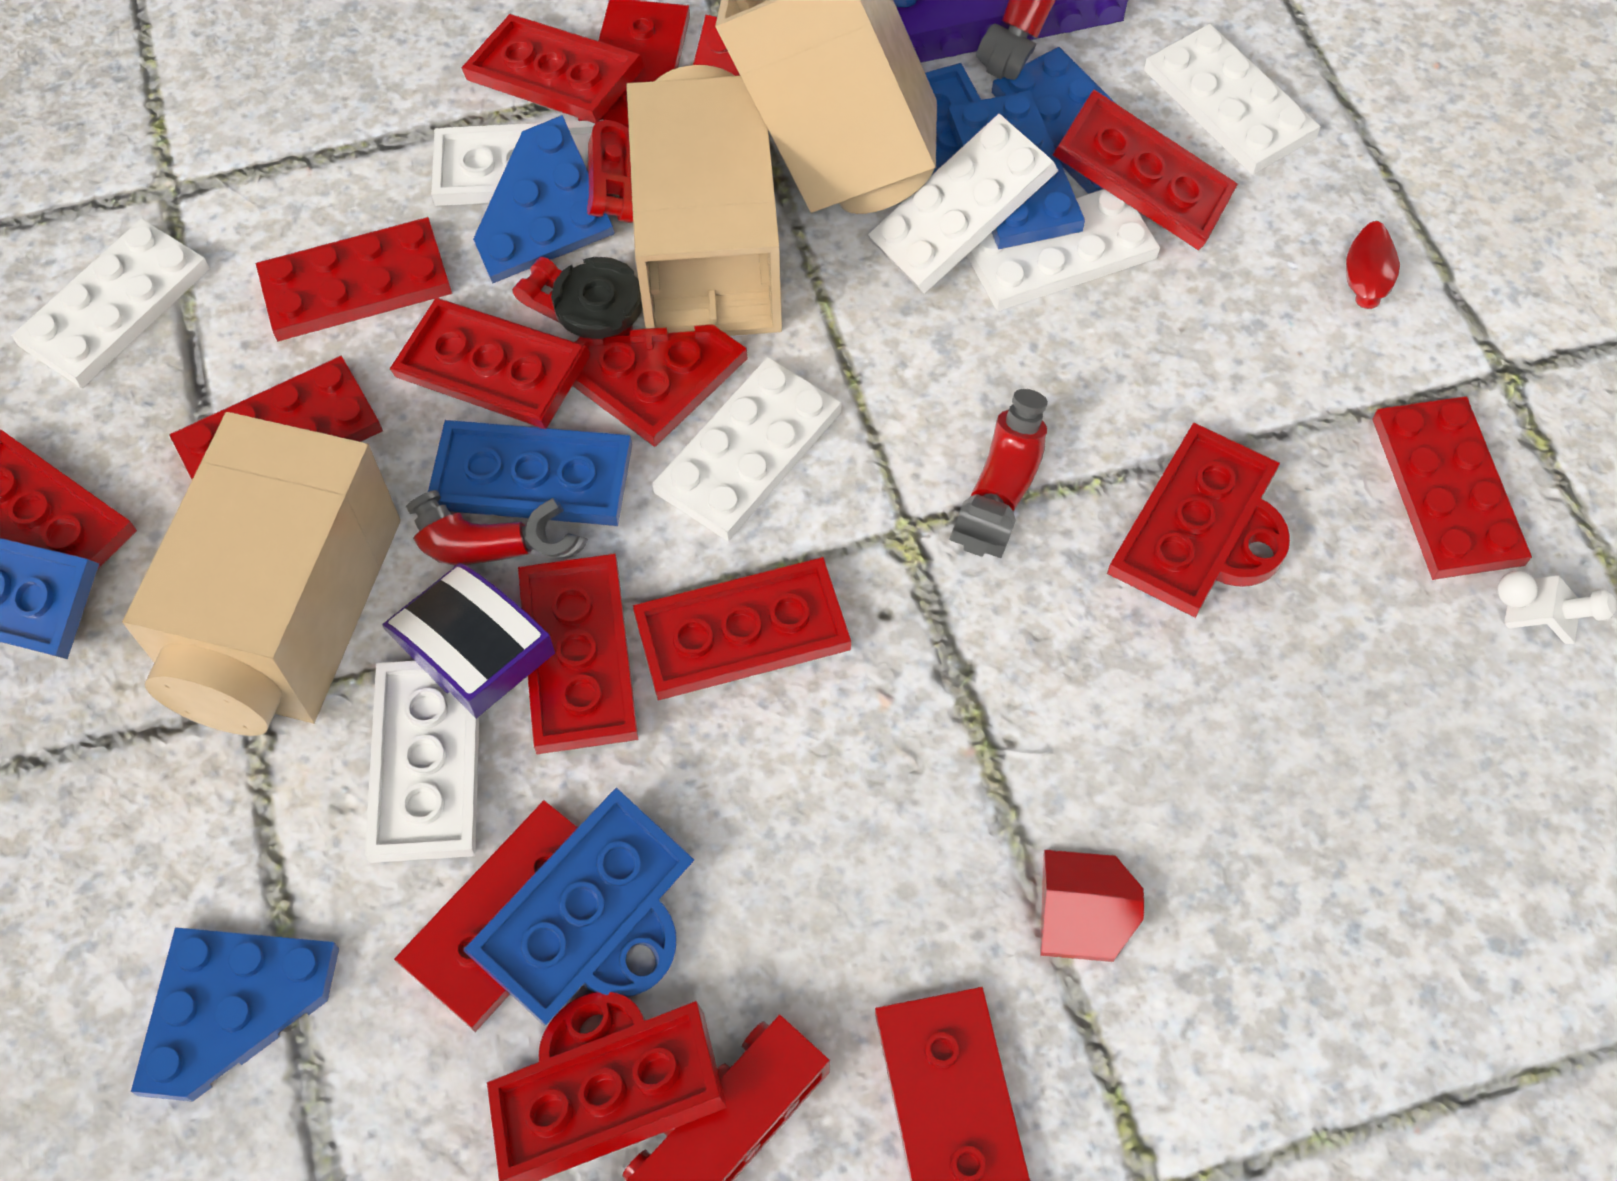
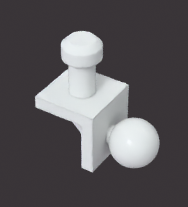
(1551, 603)

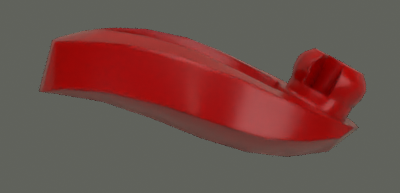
(1372, 265)

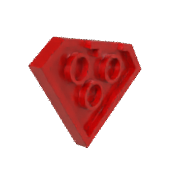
(657, 375)

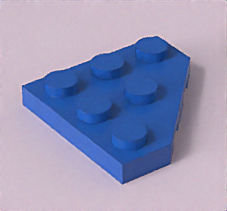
(539, 204)
(224, 1004)

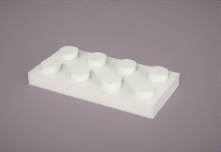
(1231, 98)
(474, 158)
(963, 202)
(1110, 242)
(111, 303)
(747, 448)
(420, 769)

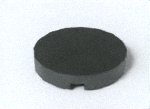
(597, 298)

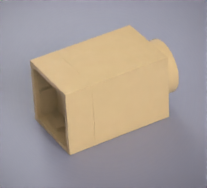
(837, 96)
(703, 204)
(262, 575)

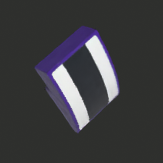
(470, 638)

